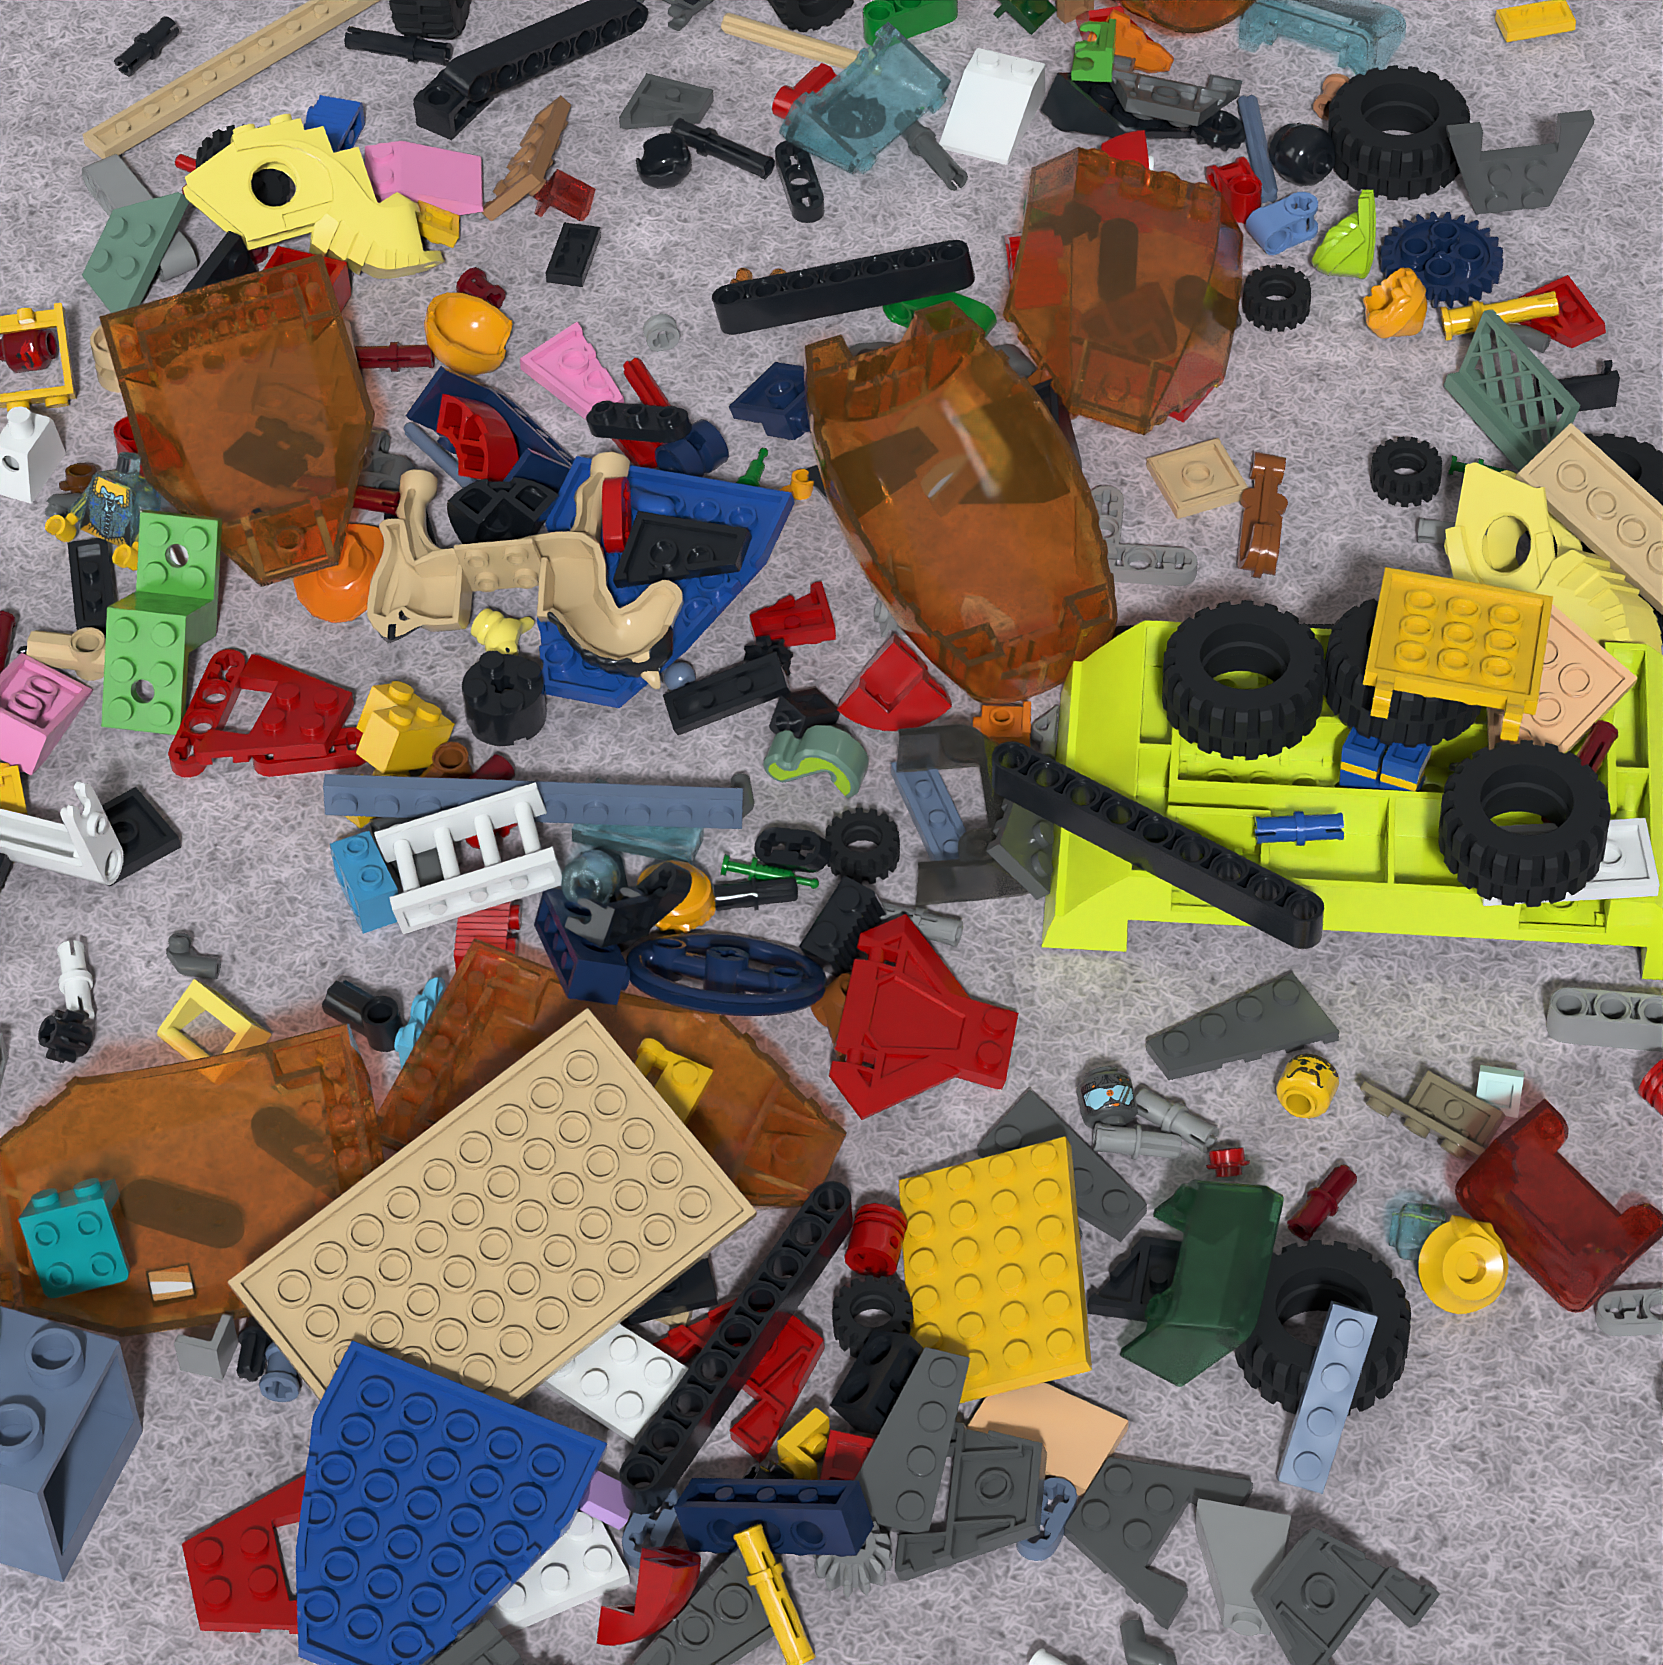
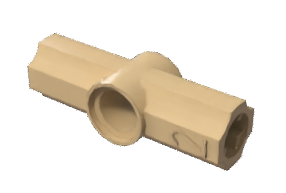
(77, 651)

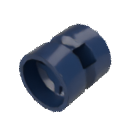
(696, 453)

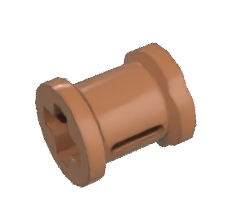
(1330, 87)

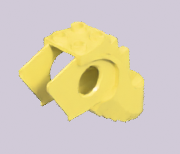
(329, 201)
(1578, 580)

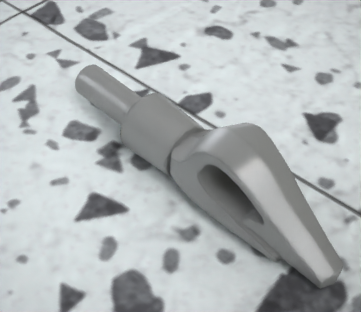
(1046, 738)

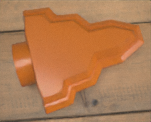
(1132, 43)

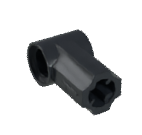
(370, 1016)

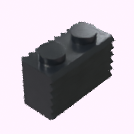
(837, 928)

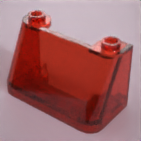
(1552, 1215)

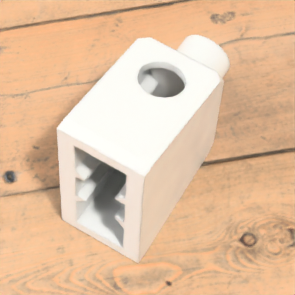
(28, 454)

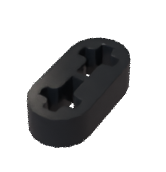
(794, 842)

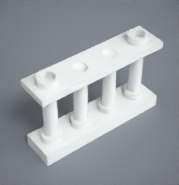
(478, 889)

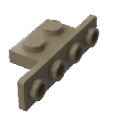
(1444, 1111)

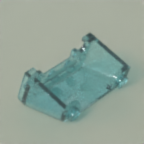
(1358, 29)
(867, 104)

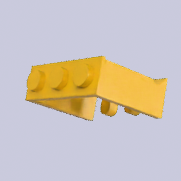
(26, 320)

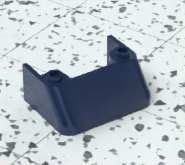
(538, 452)

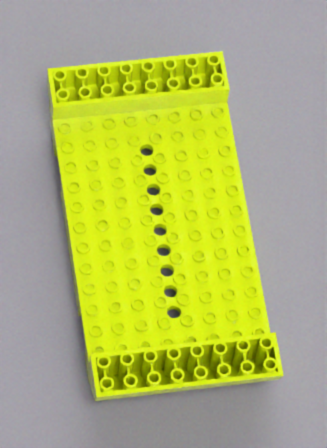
(1386, 867)

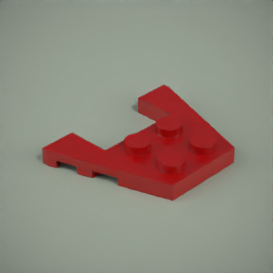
(295, 723)
(773, 1383)
(238, 1567)

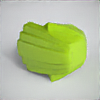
(1351, 243)

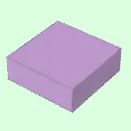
(605, 1501)

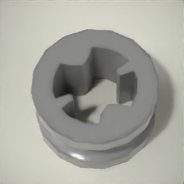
(657, 324)

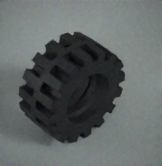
(1275, 312)
(1401, 487)
(863, 827)
(868, 1296)

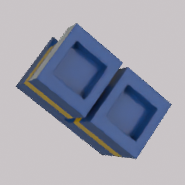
(1382, 766)

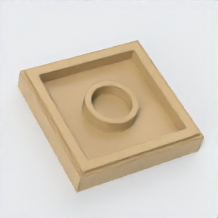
(1197, 478)

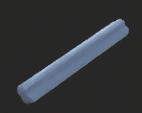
(1257, 146)

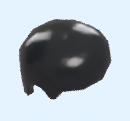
(664, 161)

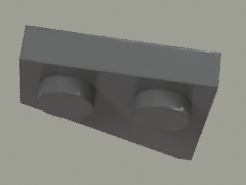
(663, 101)

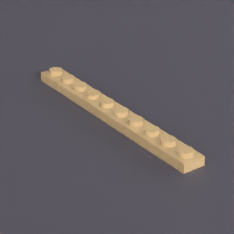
(219, 74)

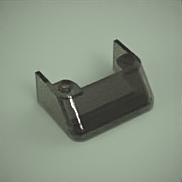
(976, 872)

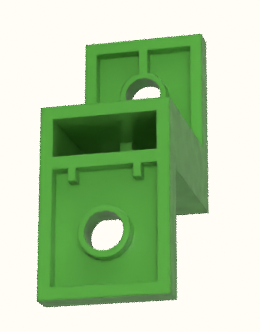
(161, 622)

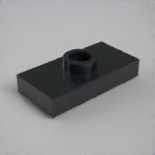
(573, 254)
(686, 1293)

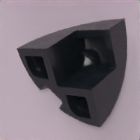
(500, 510)

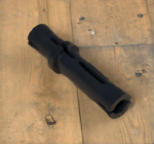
(410, 48)
(708, 142)

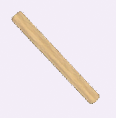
(788, 41)

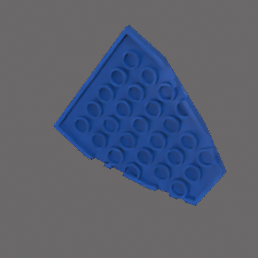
(704, 598)
(422, 1509)

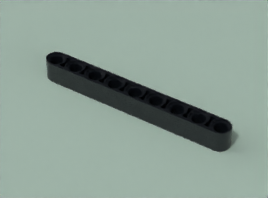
(1158, 845)
(734, 1363)

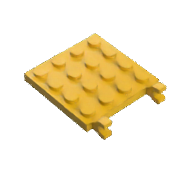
(1458, 644)

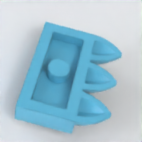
(421, 1011)

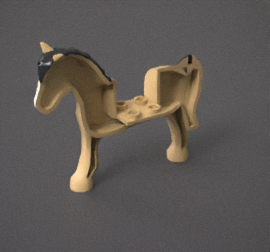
(569, 567)

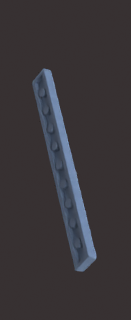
(563, 800)

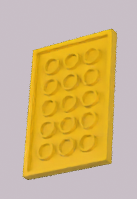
(999, 1267)

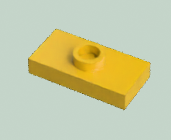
(1535, 20)

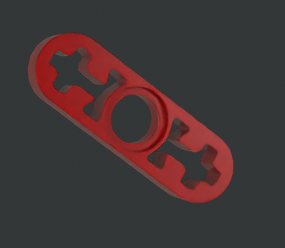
(340, 759)

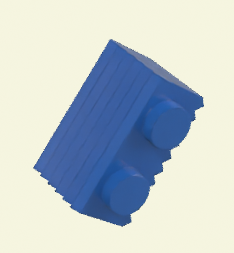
(341, 120)

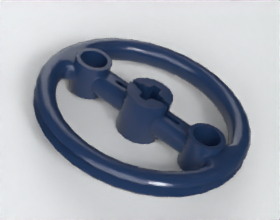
(725, 974)

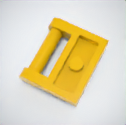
(681, 1081)

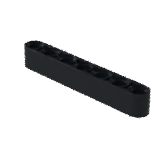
(543, 47)
(843, 287)

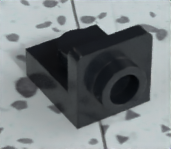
(802, 711)

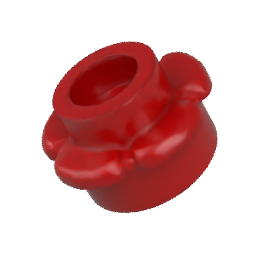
(1227, 1161)

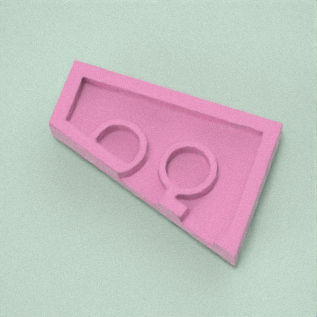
(571, 371)

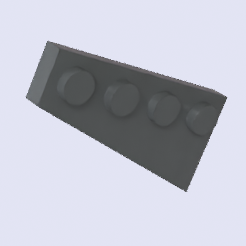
(1024, 848)
(1255, 1024)
(1100, 1193)
(911, 1450)
(716, 1624)

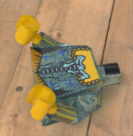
(111, 509)

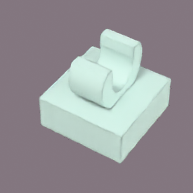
(1501, 1088)

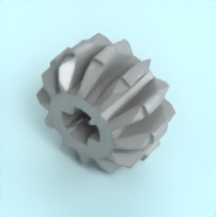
(859, 1570)

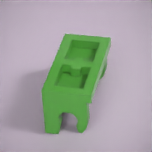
(1095, 59)

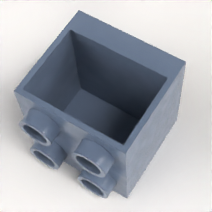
(62, 1438)

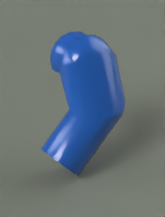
(652, 503)

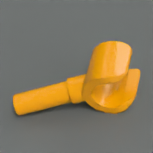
(799, 485)

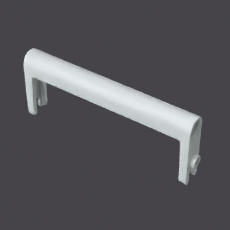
(78, 848)

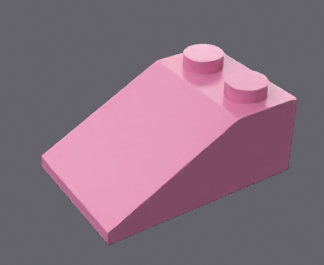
(426, 174)
(35, 711)

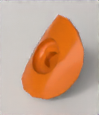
(343, 590)

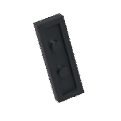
(91, 582)
(726, 693)

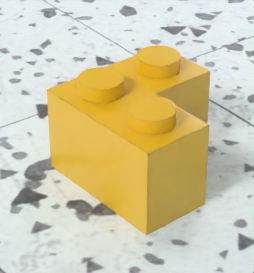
(400, 729)

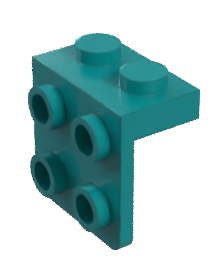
(75, 1238)

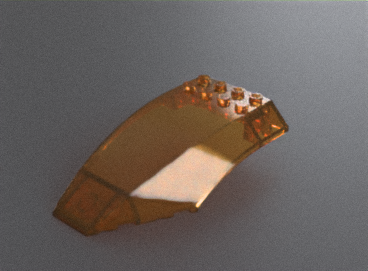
(1125, 286)
(249, 405)
(505, 1005)
(208, 1171)

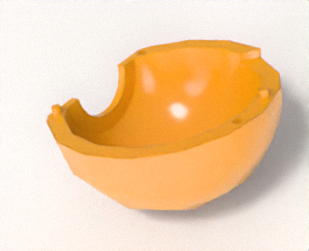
(466, 333)

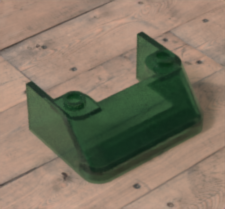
(1216, 1277)

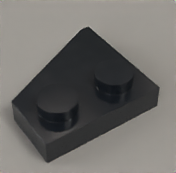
(1137, 1280)

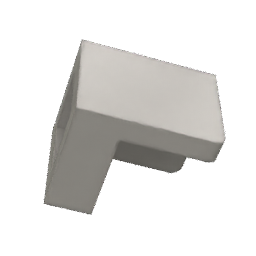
(208, 1349)

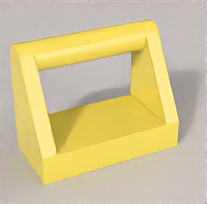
(196, 1000)

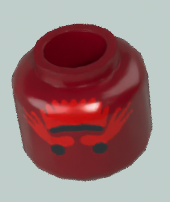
(28, 350)

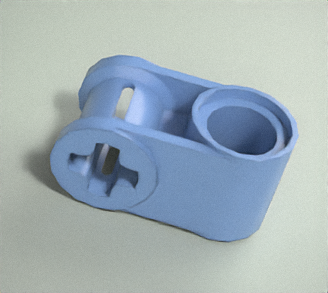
(1283, 226)

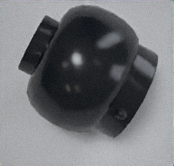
(1302, 153)

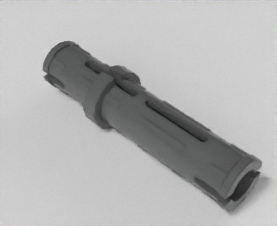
(924, 144)

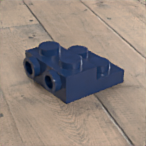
(776, 402)

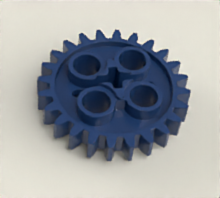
(1446, 255)

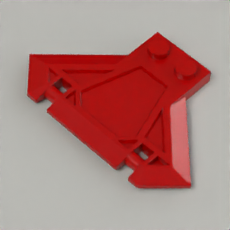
(913, 1024)

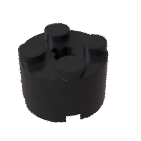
(504, 698)

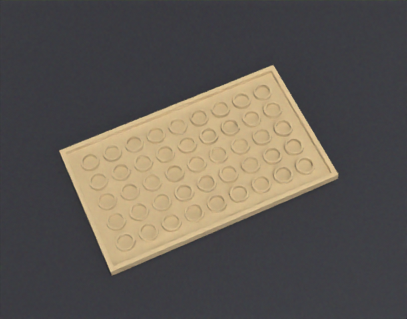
(503, 1228)

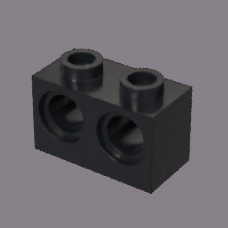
(444, 109)
(876, 1380)

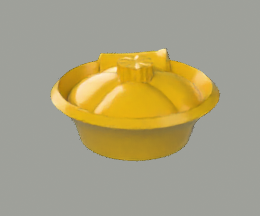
(1463, 1265)

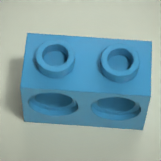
(364, 880)

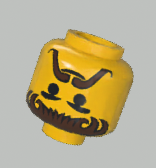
(1307, 1086)

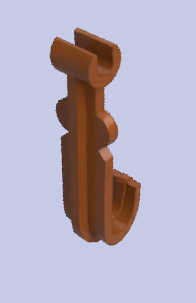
(1262, 516)

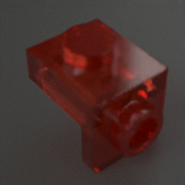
(565, 195)

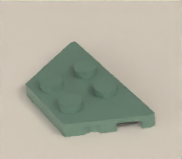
(132, 250)

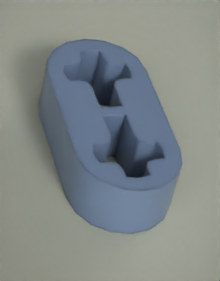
(1053, 1522)
(660, 1530)

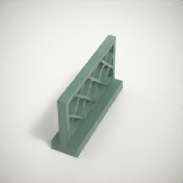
(1501, 416)

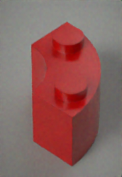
(479, 437)

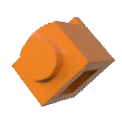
(1006, 723)

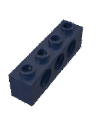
(581, 966)
(794, 1514)

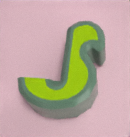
(819, 750)

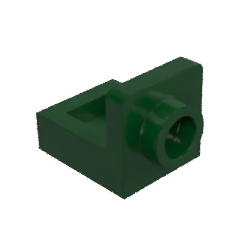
(1028, 13)

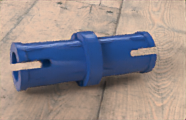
(1299, 828)

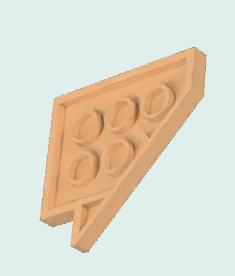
(1575, 690)

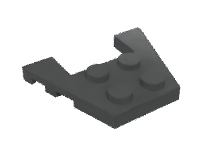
(1168, 99)
(1518, 175)
(991, 1502)
(1130, 1518)
(1324, 1593)

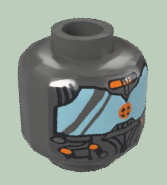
(1107, 1098)

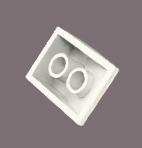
(994, 106)

